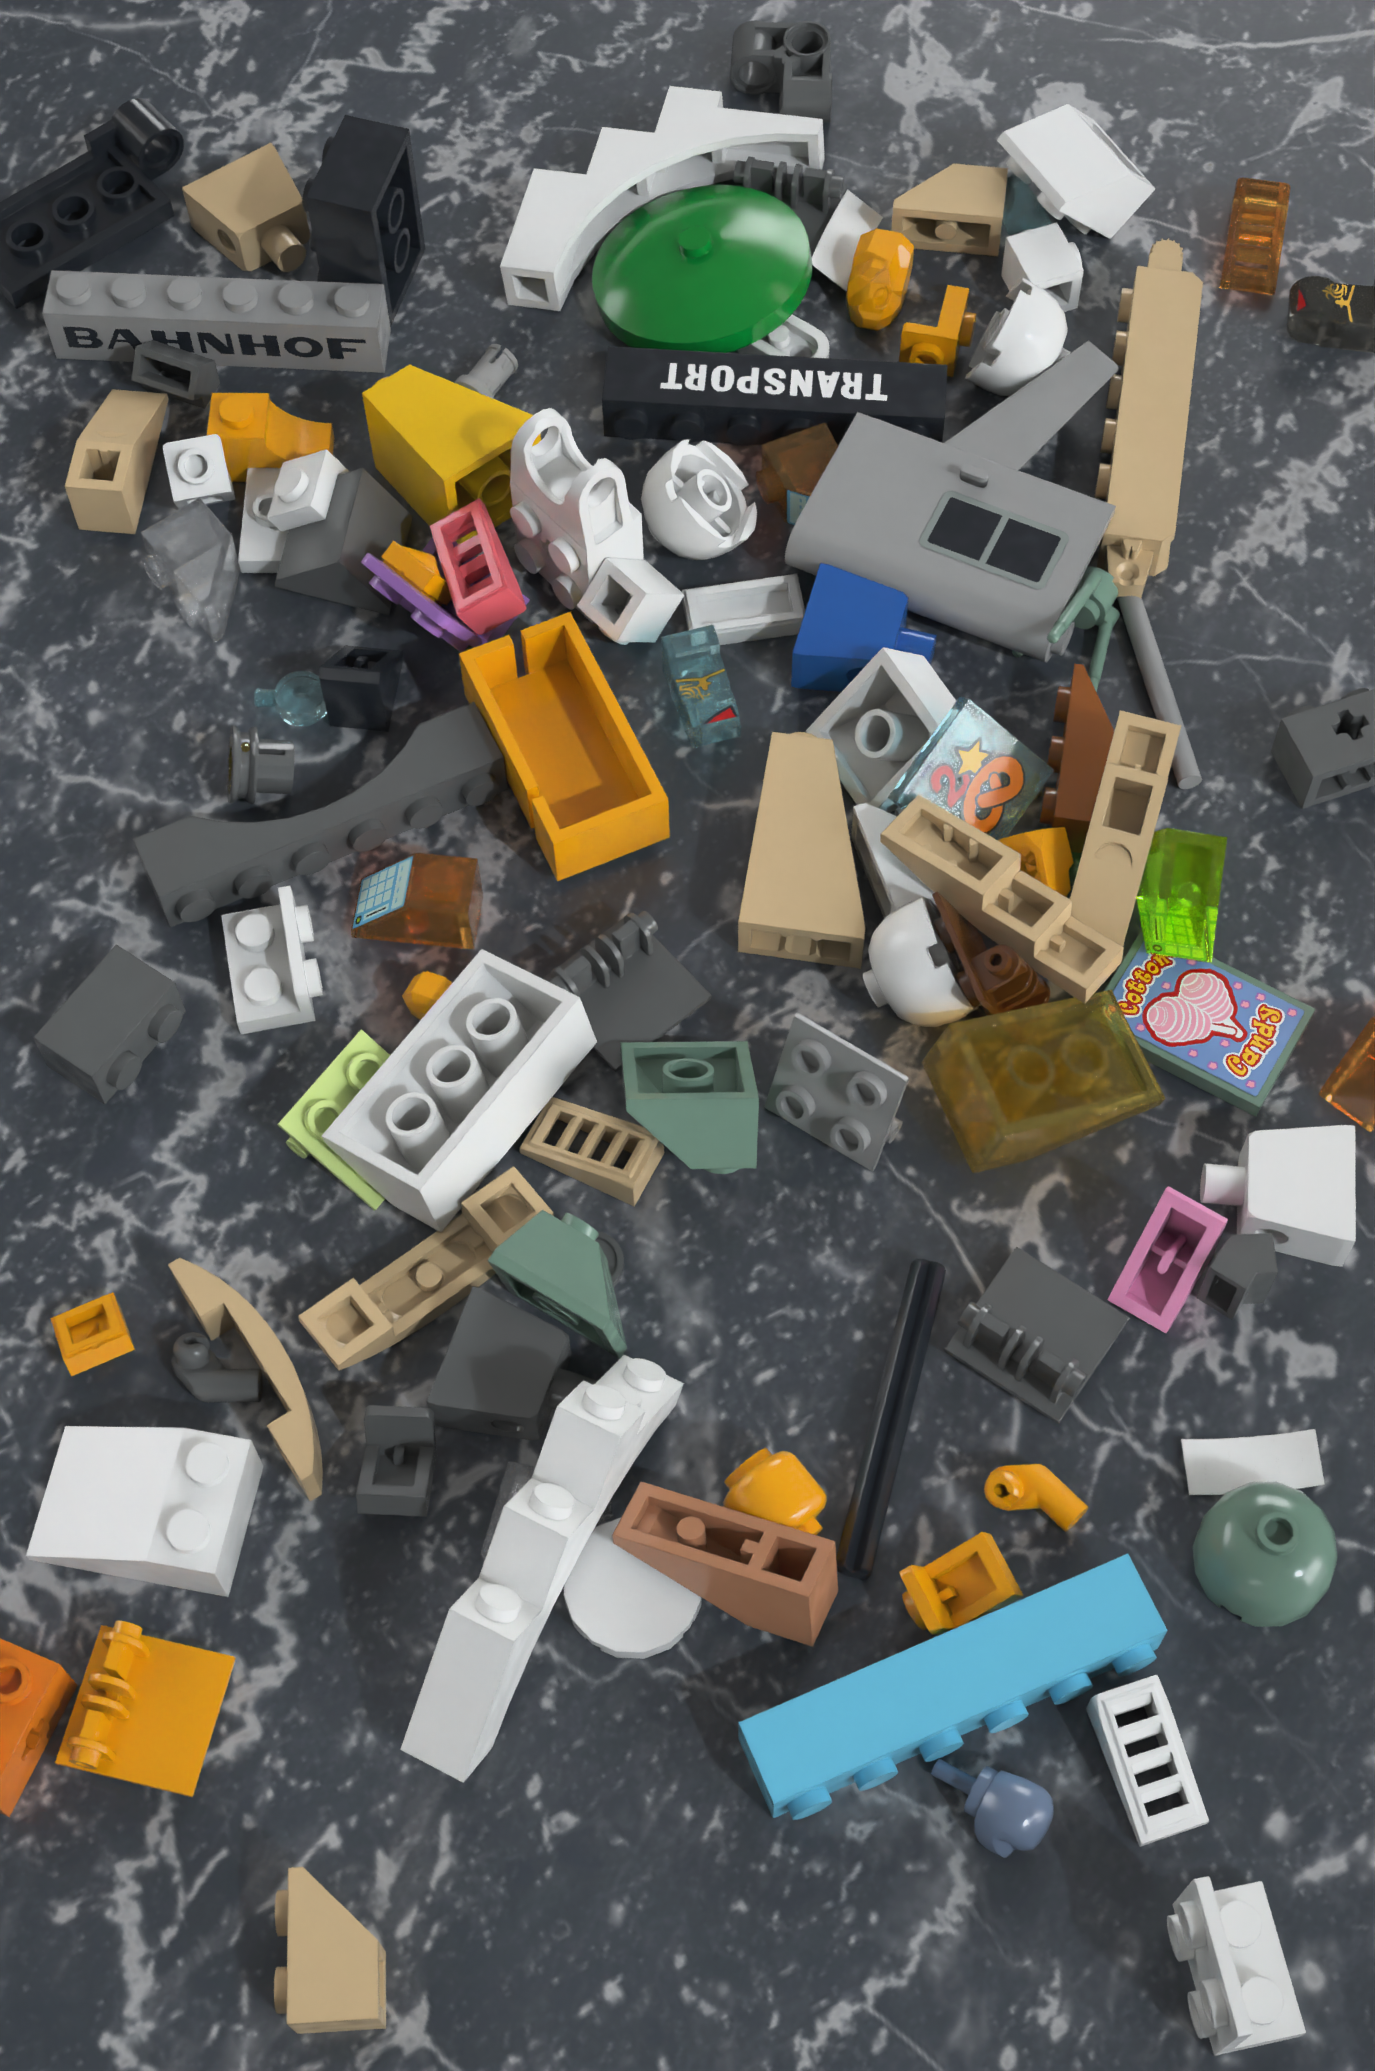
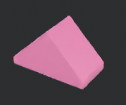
(1168, 1259)

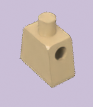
(251, 212)

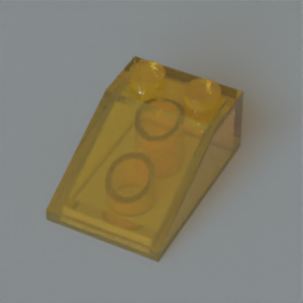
(1039, 1078)

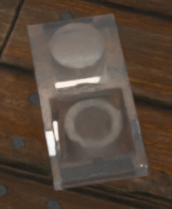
(198, 564)

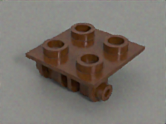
(990, 977)

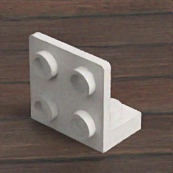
(1236, 1966)

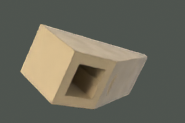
(115, 461)

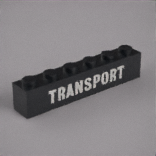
(762, 396)

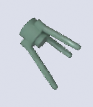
(1090, 607)

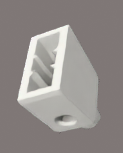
(1295, 1187)

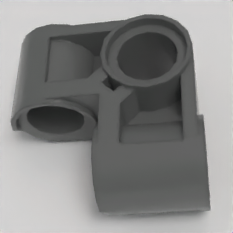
(786, 61)

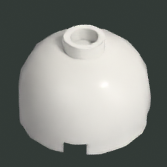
(1019, 341)
(697, 502)
(915, 969)

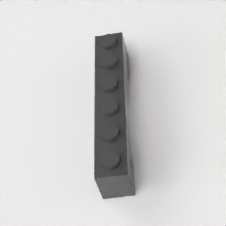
(212, 862)

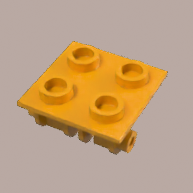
(145, 1710)

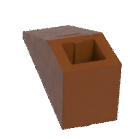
(1077, 758)

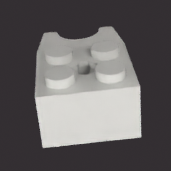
(567, 509)

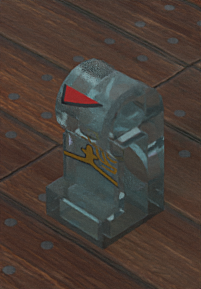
(700, 686)

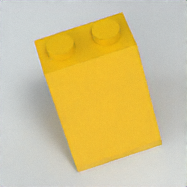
(442, 444)

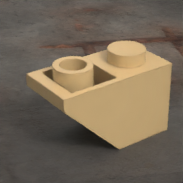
(332, 1962)

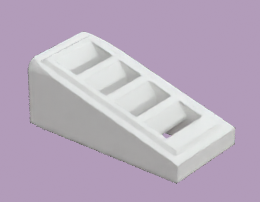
(1160, 1722)

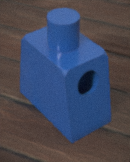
(847, 626)

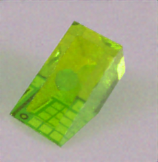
(1181, 894)

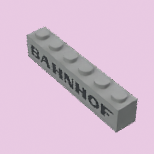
(220, 319)

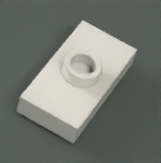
(260, 539)

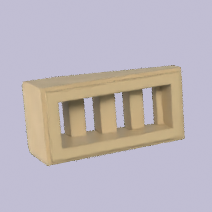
(622, 1184)

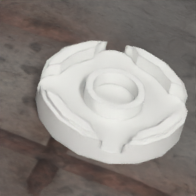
(624, 1601)

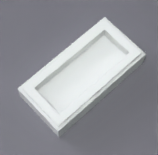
(747, 608)

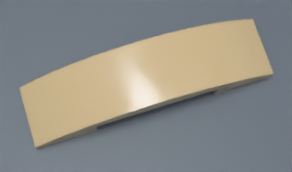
(425, 1280)
(220, 1310)

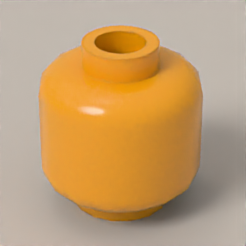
(776, 1490)

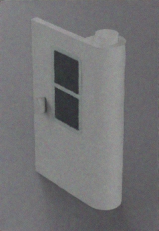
(951, 533)

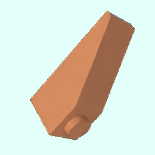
(736, 1561)

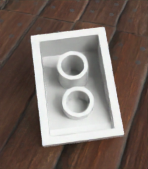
(149, 1505)

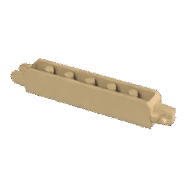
(1150, 417)

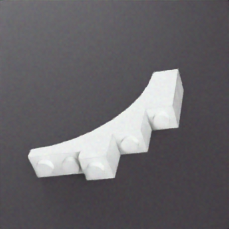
(693, 146)
(532, 1553)

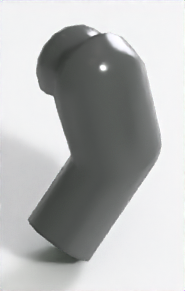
(208, 1378)

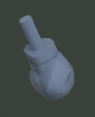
(1006, 1808)

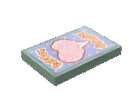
(1209, 1023)

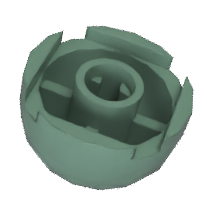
(1265, 1553)

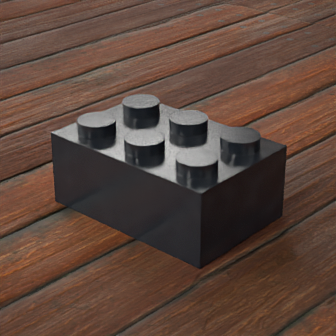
(367, 209)

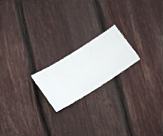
(841, 236)
(1228, 1463)

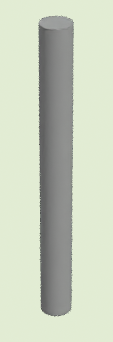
(1159, 686)

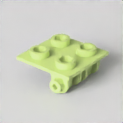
(326, 1101)

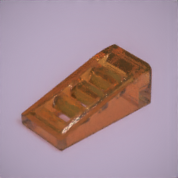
(1260, 204)

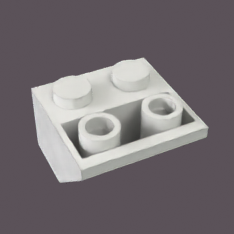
(1076, 170)

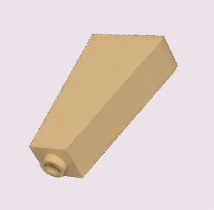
(801, 866)

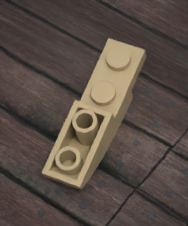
(1123, 824)

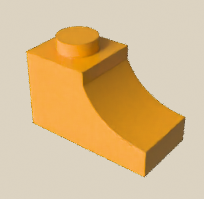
(262, 434)

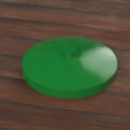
(702, 270)

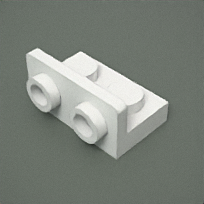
(269, 965)

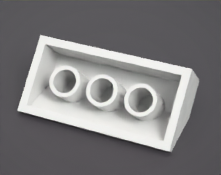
(462, 1088)

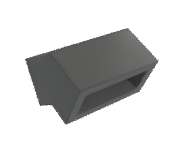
(155, 356)
(1240, 1273)

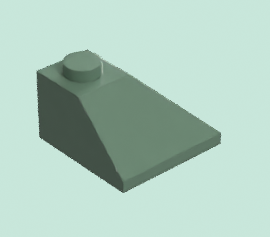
(695, 1100)
(563, 1275)

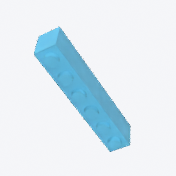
(950, 1687)

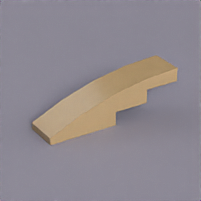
(999, 899)

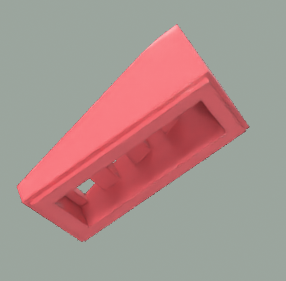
(491, 599)

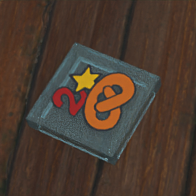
(974, 771)

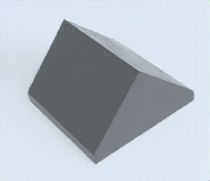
(327, 554)

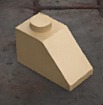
(954, 210)

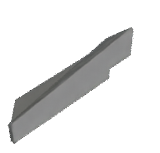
(1037, 411)

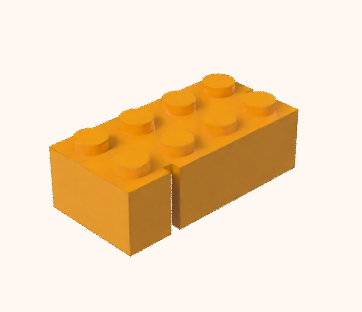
(566, 747)

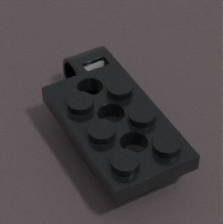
(122, 152)

